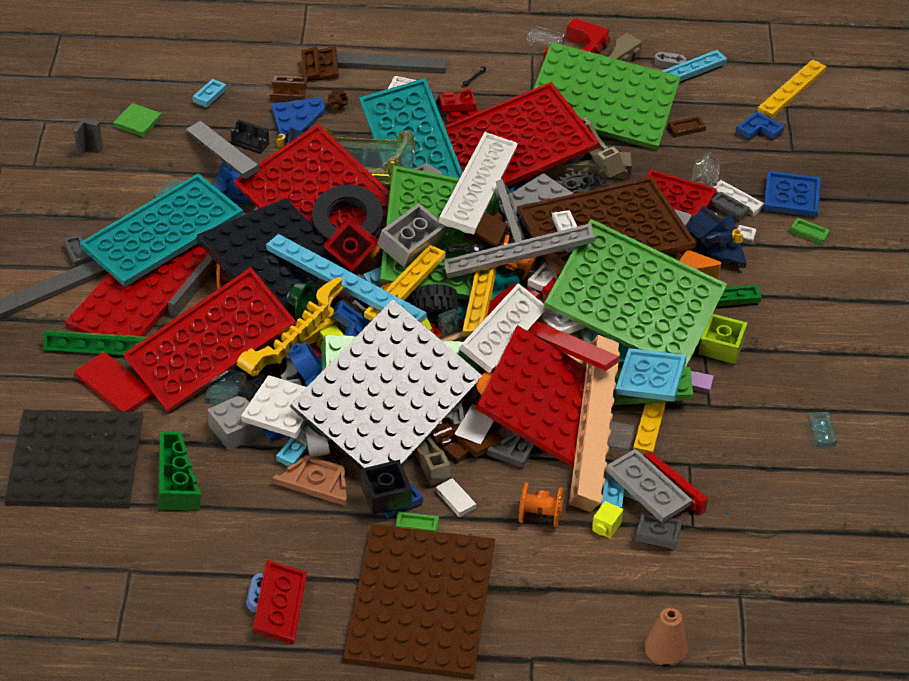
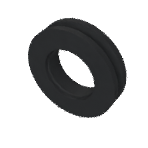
(347, 196)

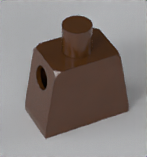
(488, 231)

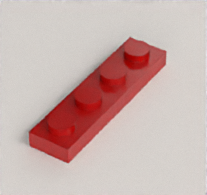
(699, 500)

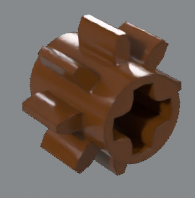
(337, 99)
(442, 434)

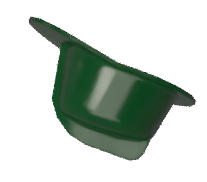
(300, 296)

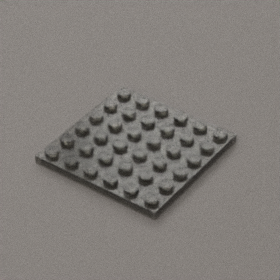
(75, 459)

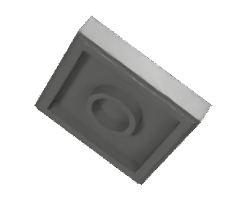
(654, 532)

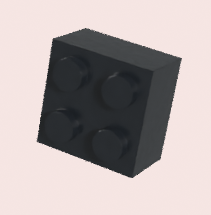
(386, 487)

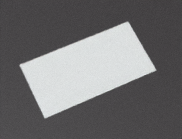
(474, 425)

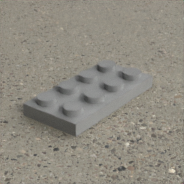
(508, 209)
(648, 485)

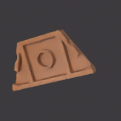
(315, 479)

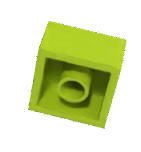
(723, 338)

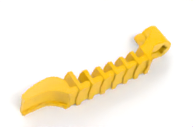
(255, 361)

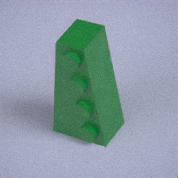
(175, 476)

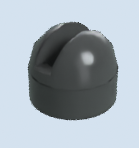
(474, 394)

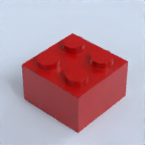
(350, 243)

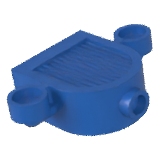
(306, 361)

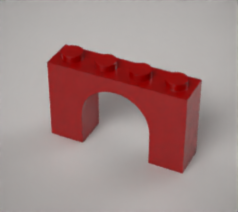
(586, 34)

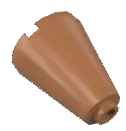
(667, 639)

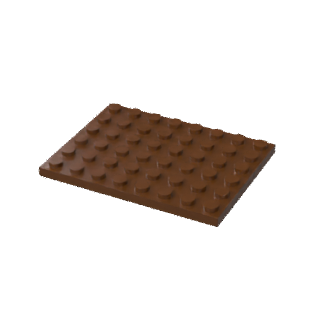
(630, 208)
(420, 601)

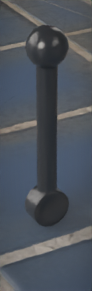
(466, 82)

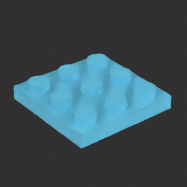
(651, 374)

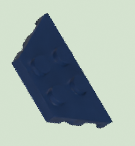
(727, 250)

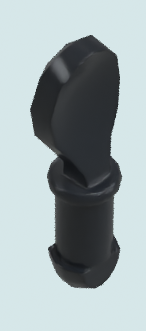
(463, 249)

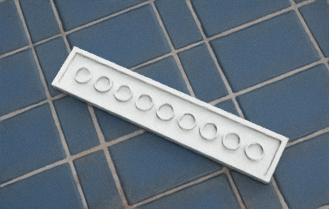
(477, 183)

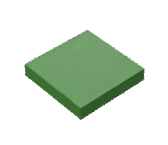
(137, 120)

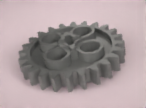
(582, 182)

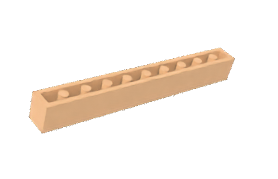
(594, 432)

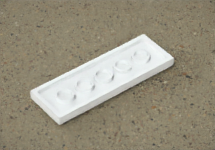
(492, 335)

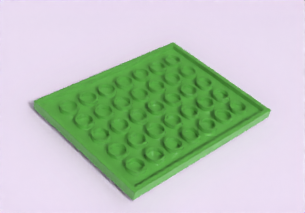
(614, 95)
(432, 192)
(635, 294)

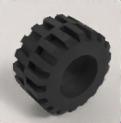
(434, 298)

